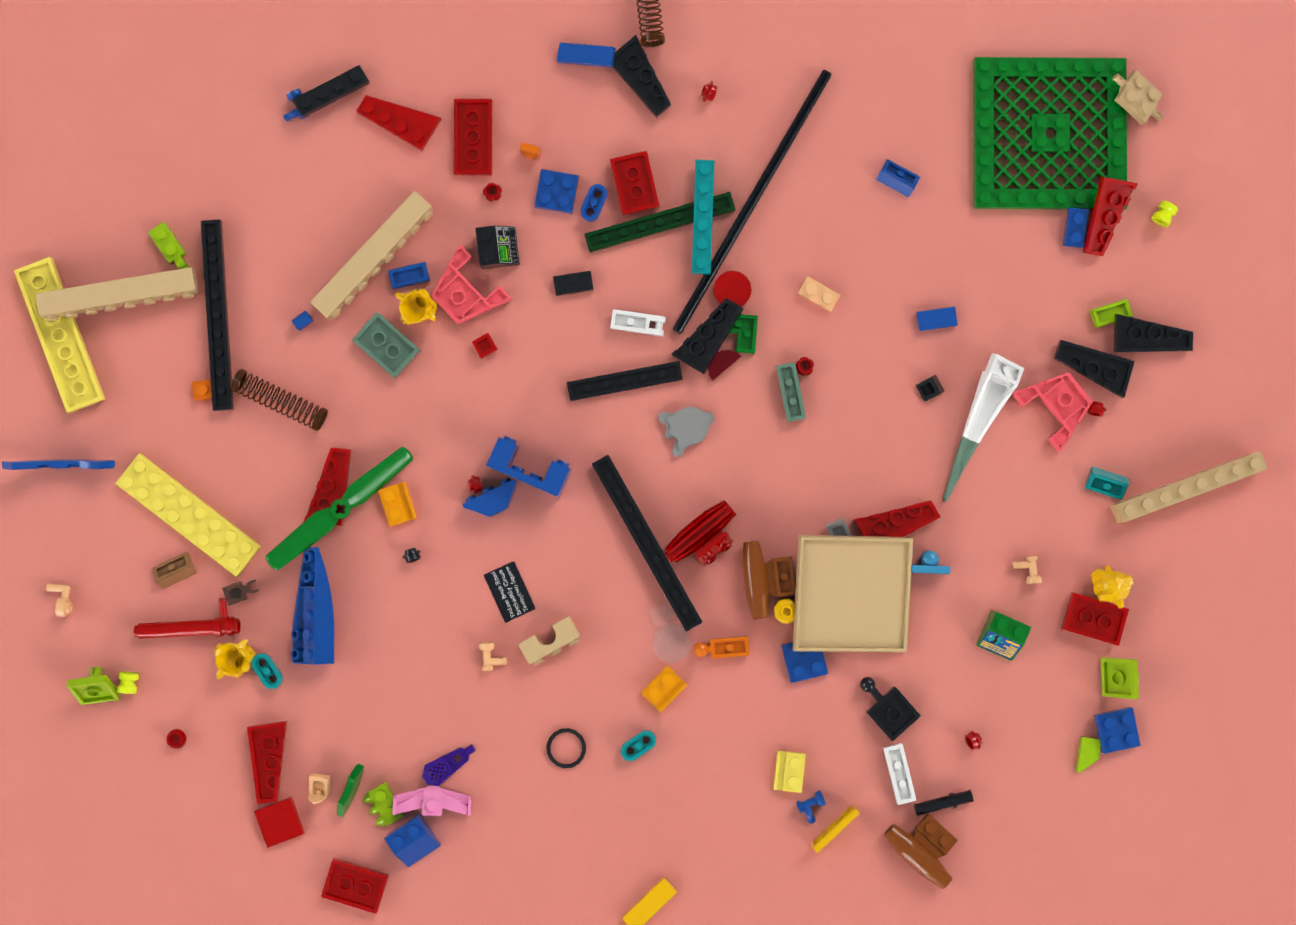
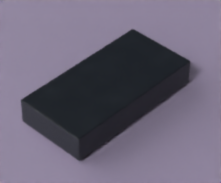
(573, 283)

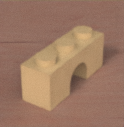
(535, 650)

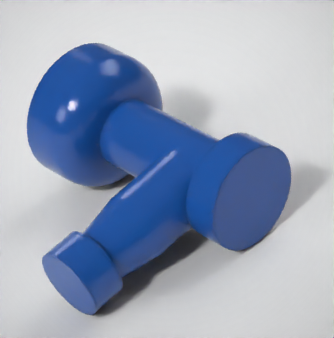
(294, 113)
(805, 806)

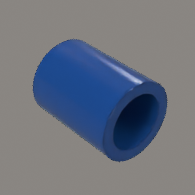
(302, 320)

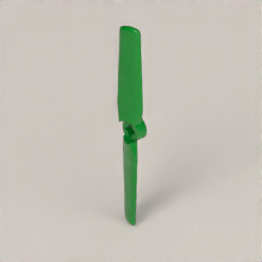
(324, 520)

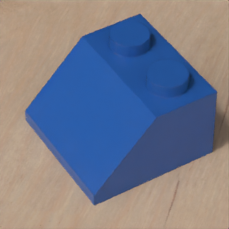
(412, 840)

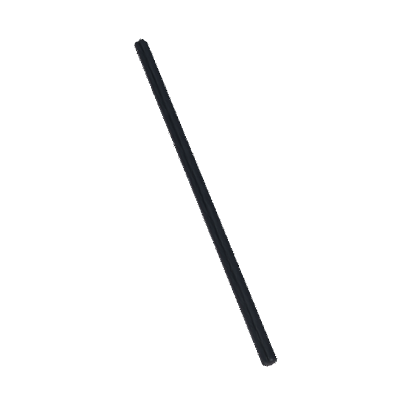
(752, 200)

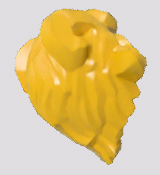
(416, 306)
(1111, 585)
(233, 658)

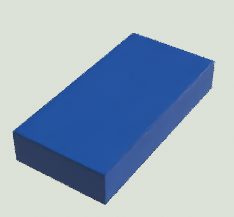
(409, 275)
(936, 319)

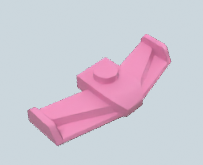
(432, 801)

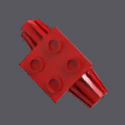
(703, 536)

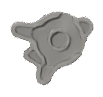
(686, 426)

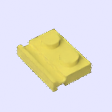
(789, 771)

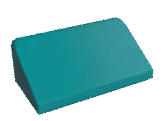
(1107, 483)

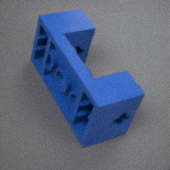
(504, 455)

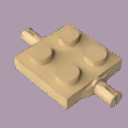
(1138, 97)

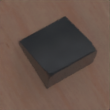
(930, 388)

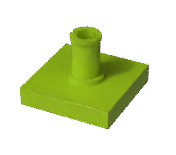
(1119, 677)
(93, 689)

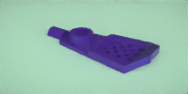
(449, 763)

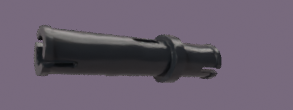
(951, 800)

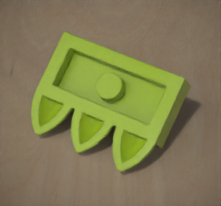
(383, 804)

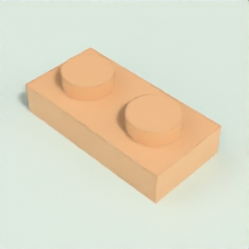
(818, 294)

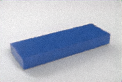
(586, 55)

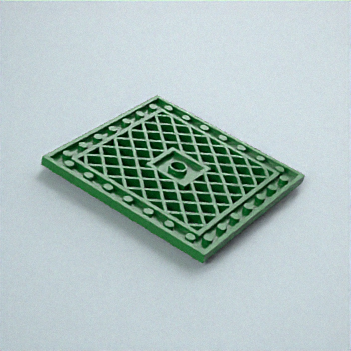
(985, 71)

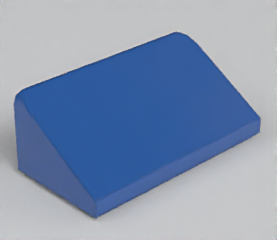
(898, 178)

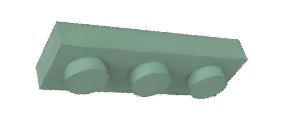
(790, 392)

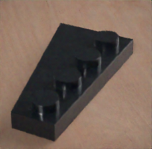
(637, 72)
(1146, 336)
(708, 338)
(1100, 367)

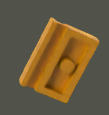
(397, 504)
(663, 688)

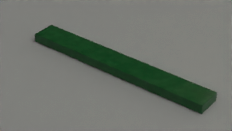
(653, 224)

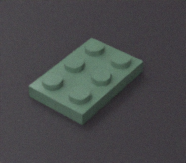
(386, 345)

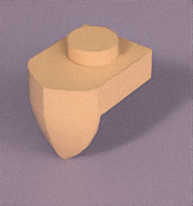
(318, 788)

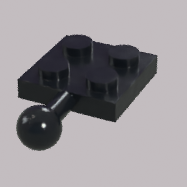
(891, 711)

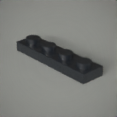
(330, 91)

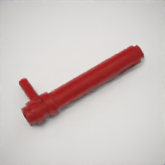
(216, 627)

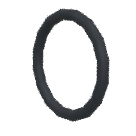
(549, 749)

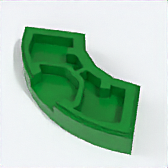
(350, 790)

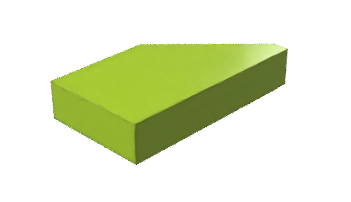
(1088, 752)

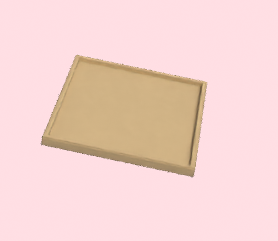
(852, 593)

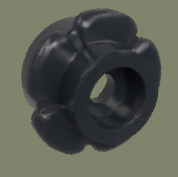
(412, 555)

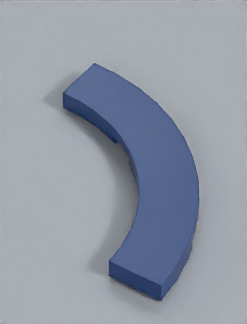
(58, 463)

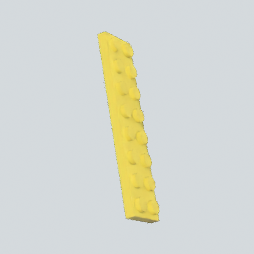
(60, 340)
(188, 514)

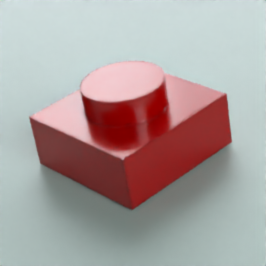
(484, 345)

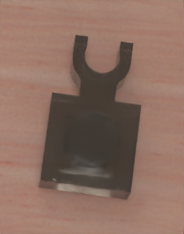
(237, 592)

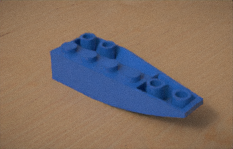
(313, 613)

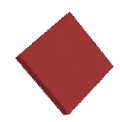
(279, 822)

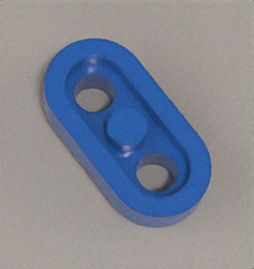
(593, 203)

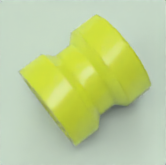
(1165, 213)
(127, 682)

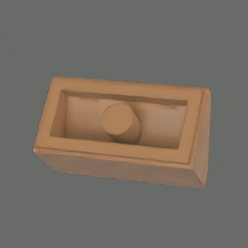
(174, 570)

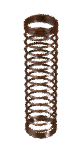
(653, 35)
(320, 416)

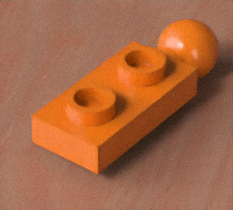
(723, 647)

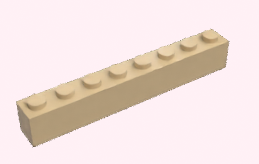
(372, 256)
(117, 293)
(1188, 487)

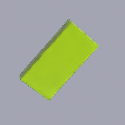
(1106, 314)

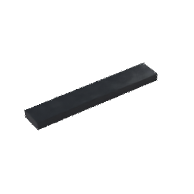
(624, 381)

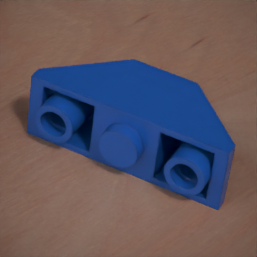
(492, 500)

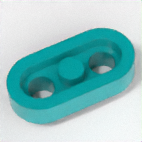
(265, 672)
(638, 745)

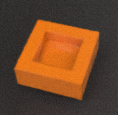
(530, 151)
(202, 390)

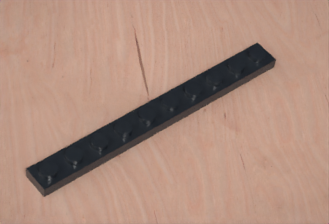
(217, 315)
(647, 543)

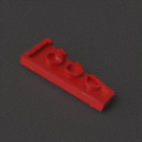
(405, 123)
(1107, 210)
(332, 482)
(898, 521)
(266, 752)

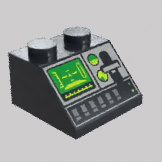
(497, 246)

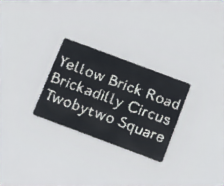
(509, 591)

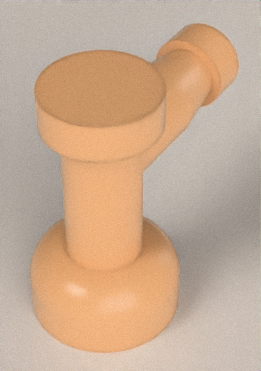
(1031, 564)
(489, 662)

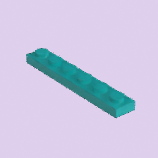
(703, 217)

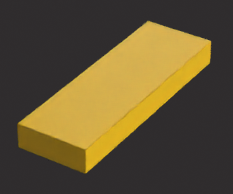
(835, 828)
(650, 903)

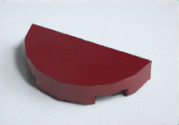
(721, 362)

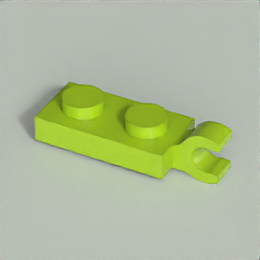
(168, 245)

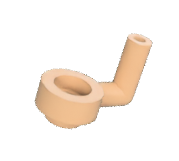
(63, 604)

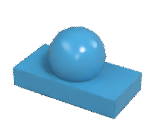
(929, 562)

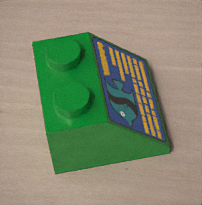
(1003, 635)

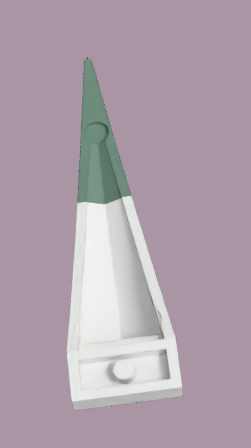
(992, 392)

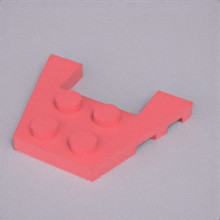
(459, 297)
(1063, 399)

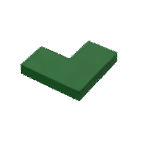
(746, 333)

